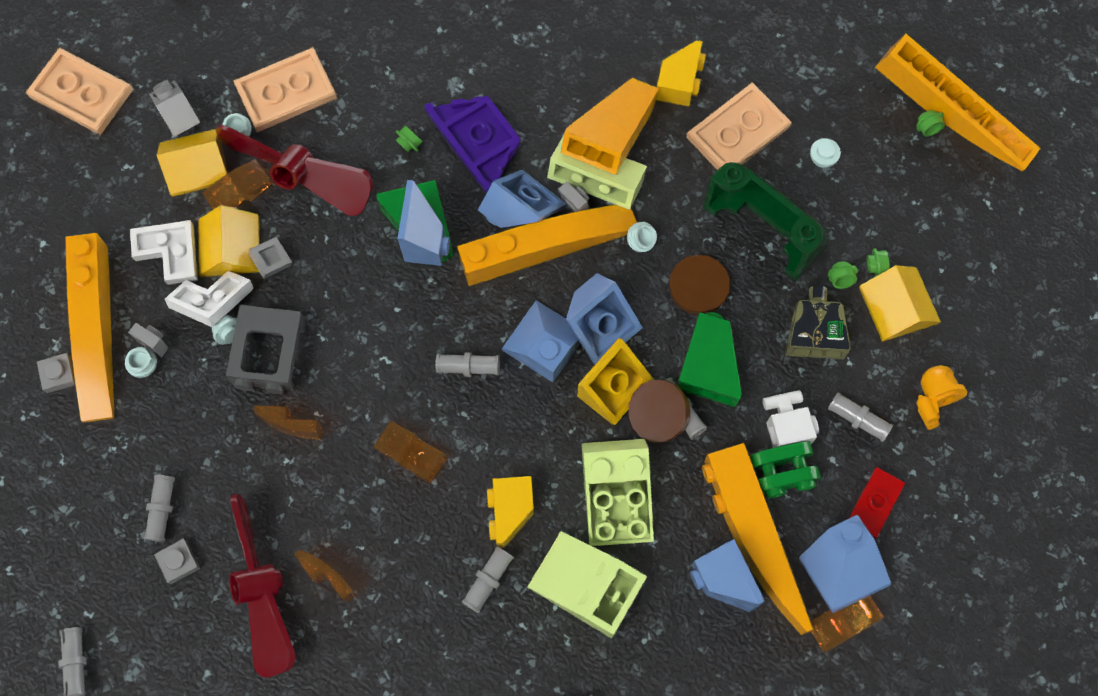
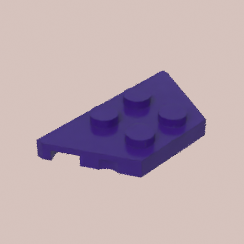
(477, 136)

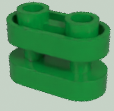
(775, 484)

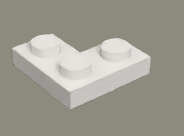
(172, 242)
(209, 304)

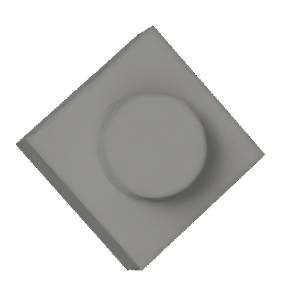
(574, 197)
(270, 257)
(149, 338)
(56, 373)
(177, 561)

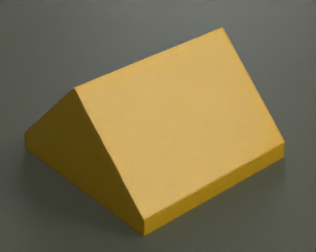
(192, 162)
(225, 241)
(899, 302)
(613, 381)

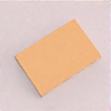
(285, 89)
(79, 91)
(739, 128)

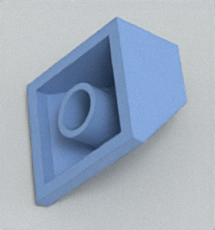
(519, 201)
(420, 230)
(601, 316)
(542, 341)
(845, 564)
(727, 577)

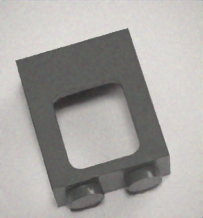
(268, 321)

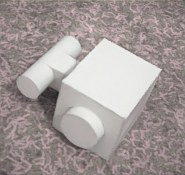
(790, 425)

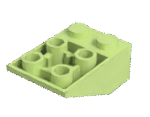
(618, 492)
(587, 583)

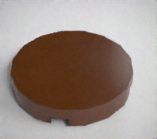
(699, 284)
(659, 411)

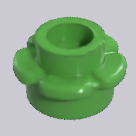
(930, 123)
(408, 139)
(878, 262)
(843, 275)

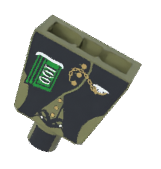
(818, 328)

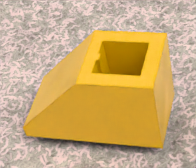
(678, 75)
(512, 507)

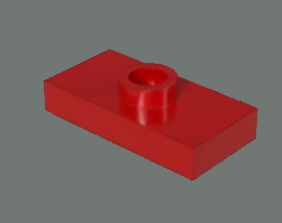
(877, 500)

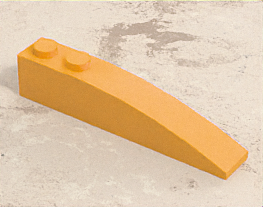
(964, 111)
(542, 241)
(90, 325)
(753, 529)

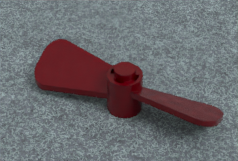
(338, 184)
(257, 587)

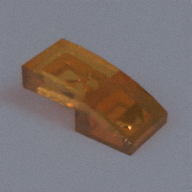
(240, 184)
(281, 420)
(410, 452)
(320, 571)
(835, 628)

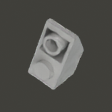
(173, 107)

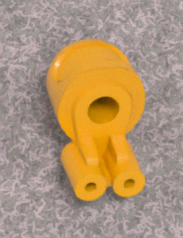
(939, 390)

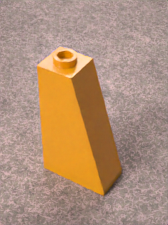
(611, 127)

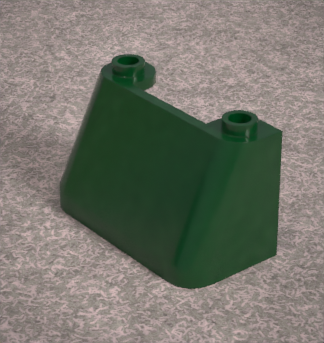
(739, 186)

